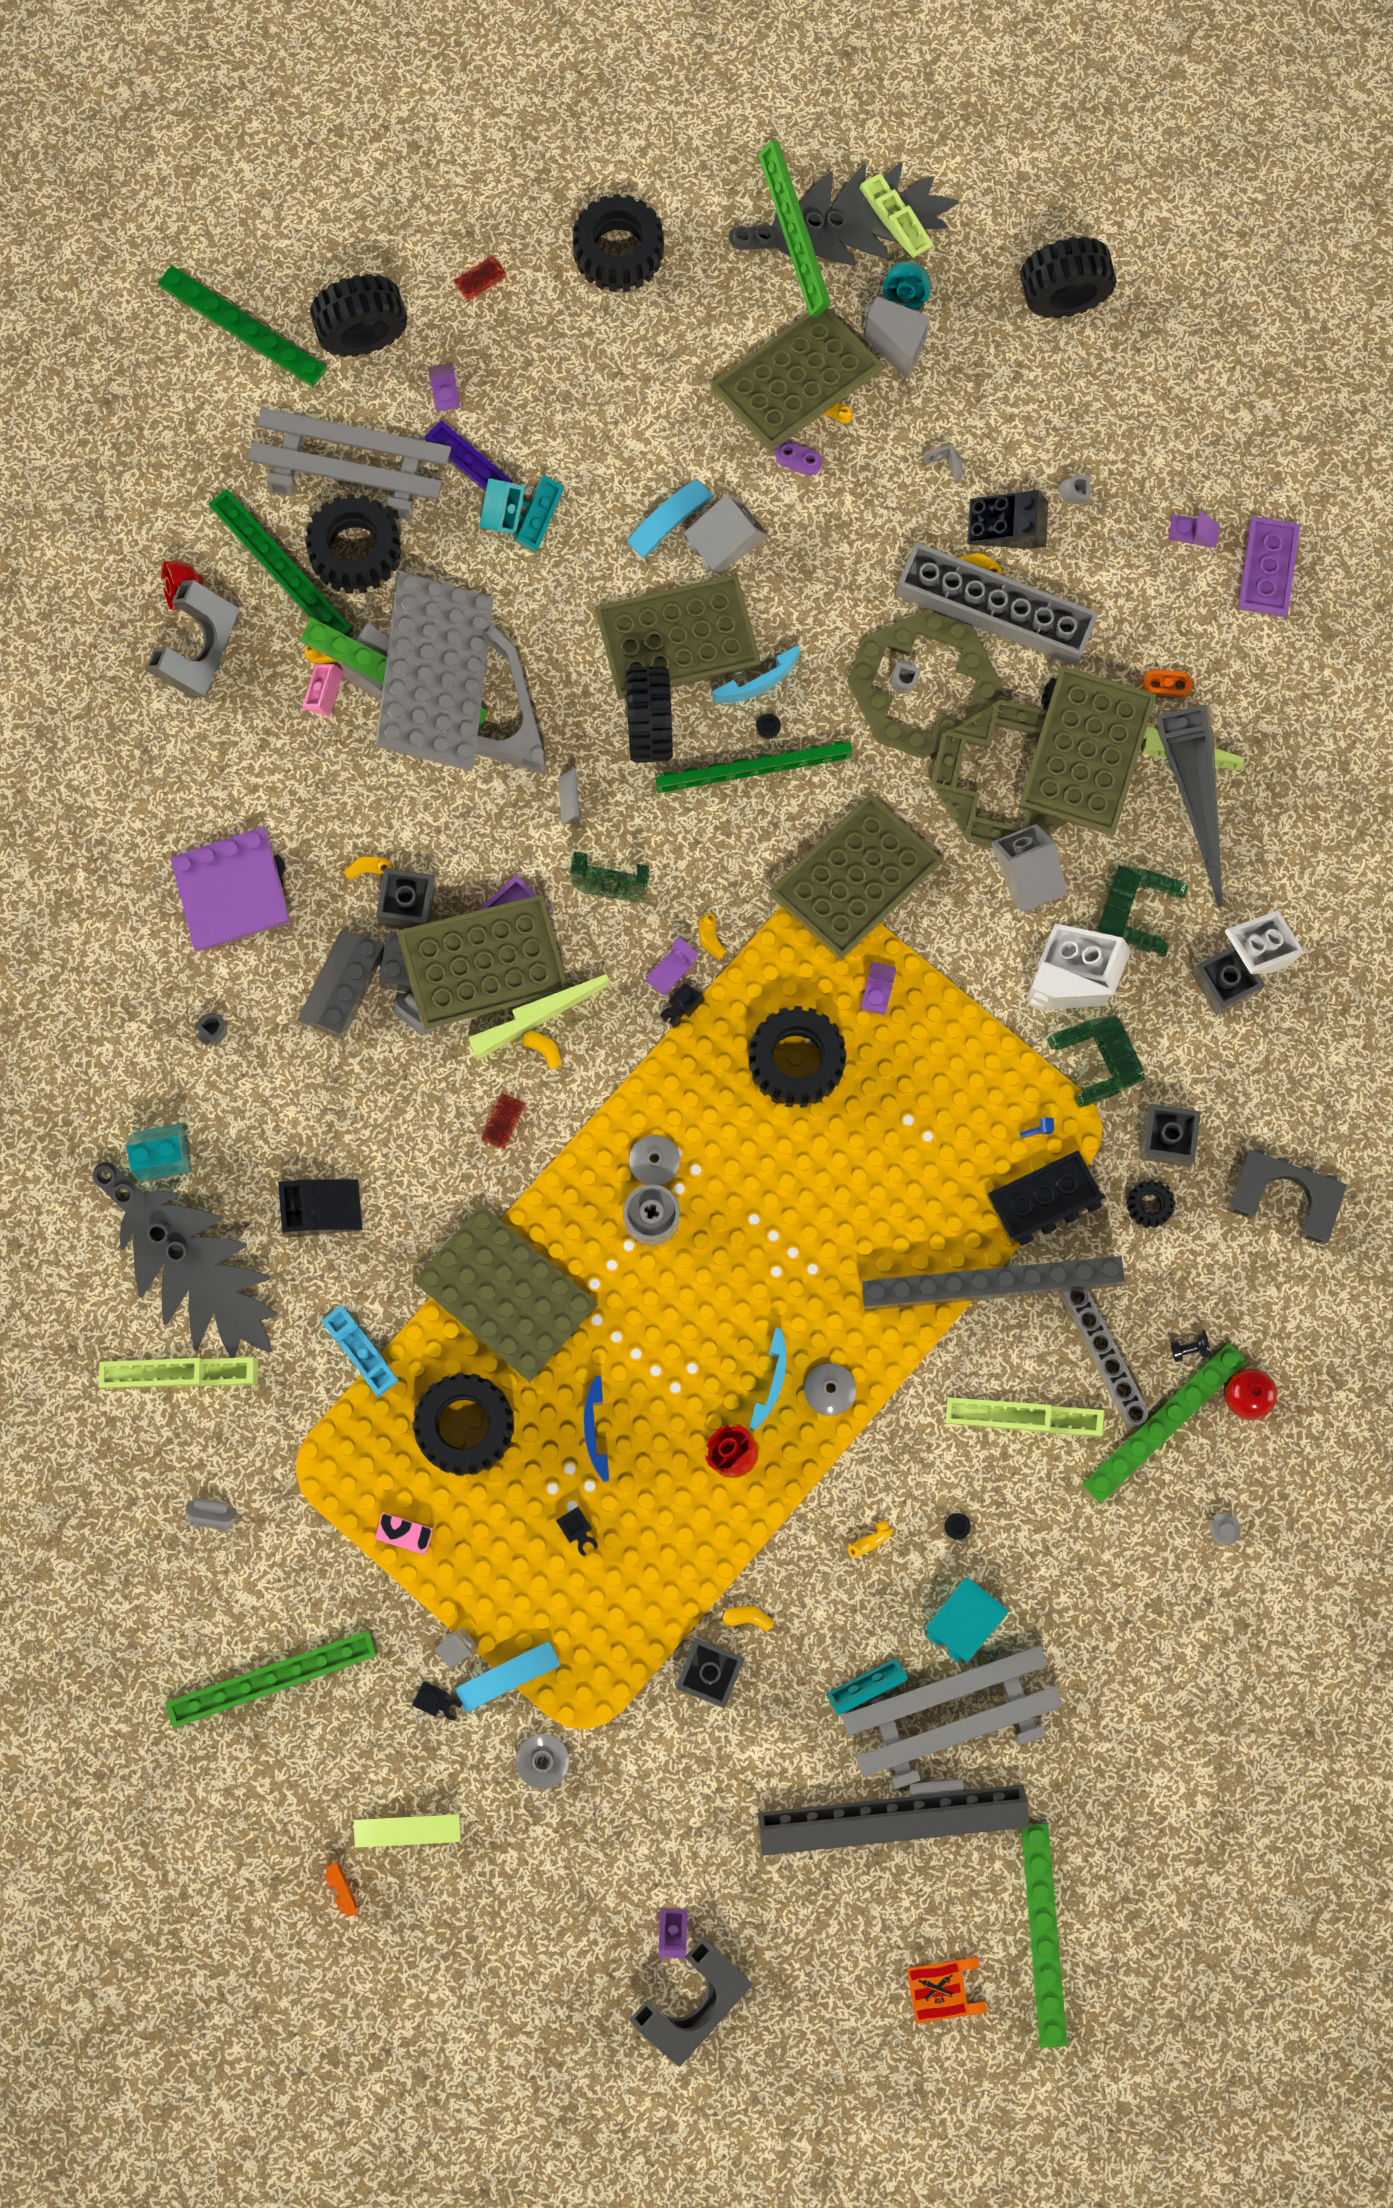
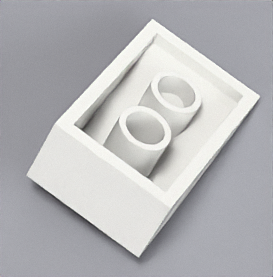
(1265, 943)
(1087, 954)
(1064, 990)

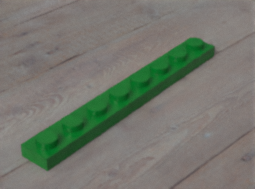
(242, 326)
(277, 562)
(747, 768)

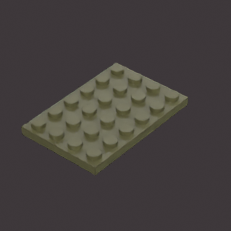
(796, 377)
(689, 629)
(1087, 750)
(855, 877)
(482, 961)
(505, 1293)

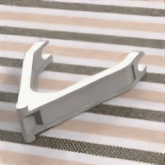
(525, 746)

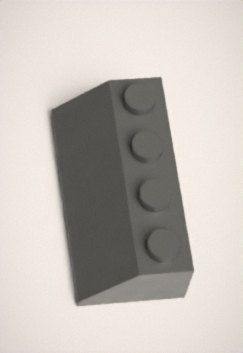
(342, 984)

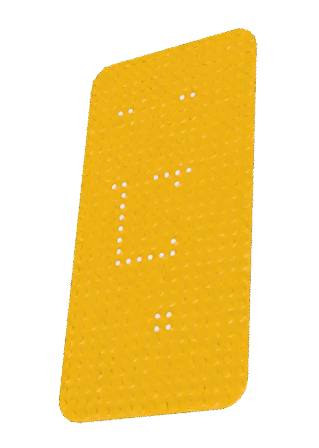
(770, 1234)

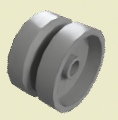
(648, 1200)

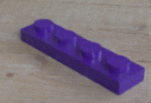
(466, 457)

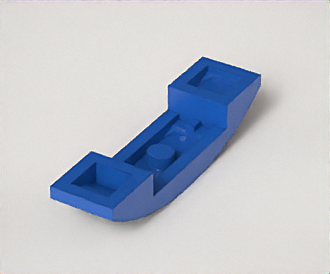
(594, 1398)

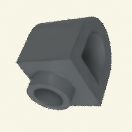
(211, 1029)

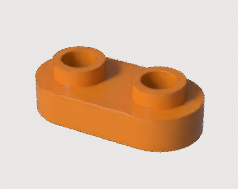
(1167, 681)

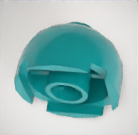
(907, 281)

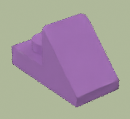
(444, 387)
(1195, 531)
(878, 988)
(673, 1933)

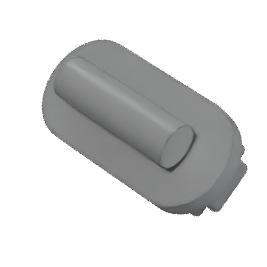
(406, 1010)
(210, 1514)

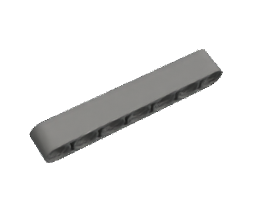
(1100, 1357)

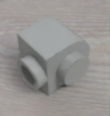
(1076, 489)
(905, 677)
(1224, 1529)

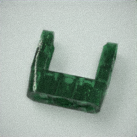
(638, 882)
(1120, 902)
(1115, 1050)

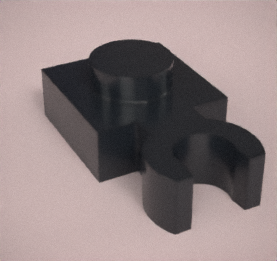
(683, 1002)
(575, 1528)
(432, 1699)

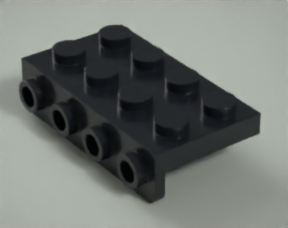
(1046, 1198)

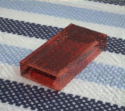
(480, 278)
(503, 1121)

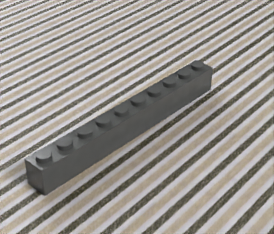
(993, 1283)
(893, 1820)

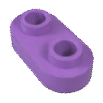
(798, 458)

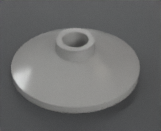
(650, 1172)
(826, 1402)
(528, 1757)

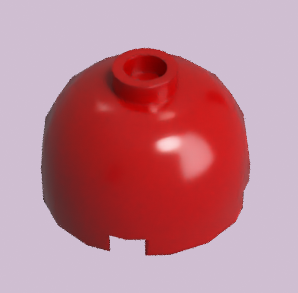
(174, 573)
(1251, 1394)
(732, 1451)

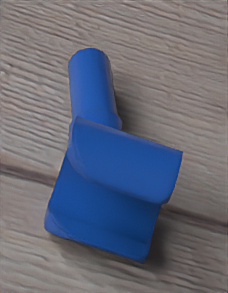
(1046, 1127)

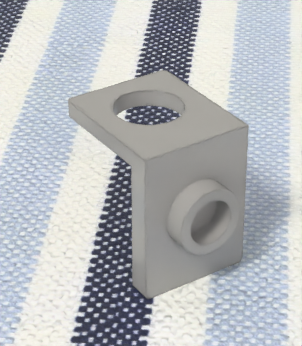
(955, 461)
(456, 1648)

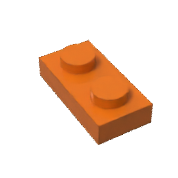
(345, 1901)

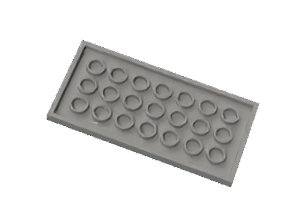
(434, 671)

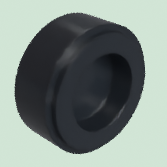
(768, 726)
(957, 1526)

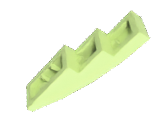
(896, 216)
(407, 1830)

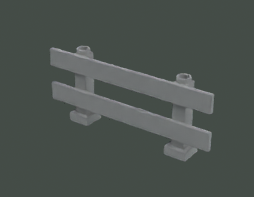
(290, 459)
(1019, 1710)

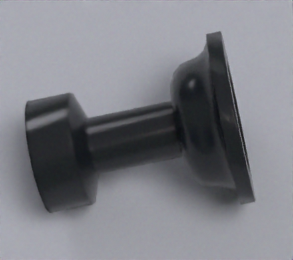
(1201, 1346)

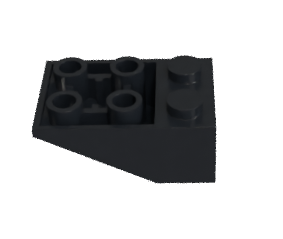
(1009, 520)
(319, 1206)

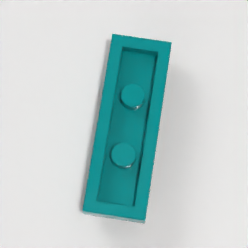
(539, 513)
(867, 1686)

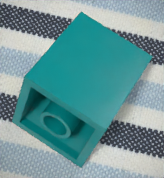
(158, 1153)
(965, 1620)

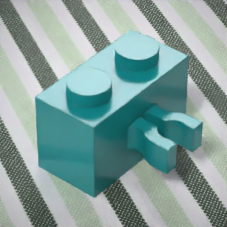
(502, 506)

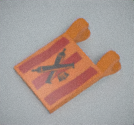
(940, 1990)

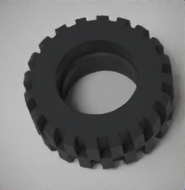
(611, 270)
(1068, 277)
(358, 315)
(348, 514)
(649, 714)
(806, 1025)
(443, 1394)

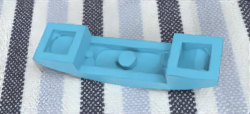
(668, 517)
(732, 693)
(360, 1350)
(778, 1351)
(507, 1676)

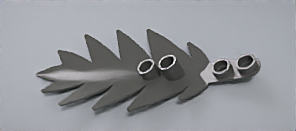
(847, 220)
(190, 1263)

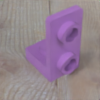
(673, 966)

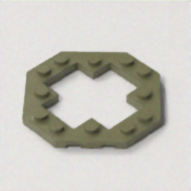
(901, 638)
(979, 732)

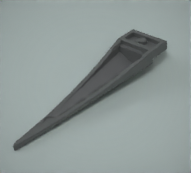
(1191, 753)

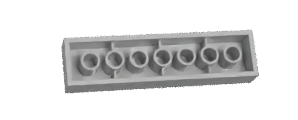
(996, 604)

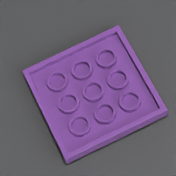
(230, 889)

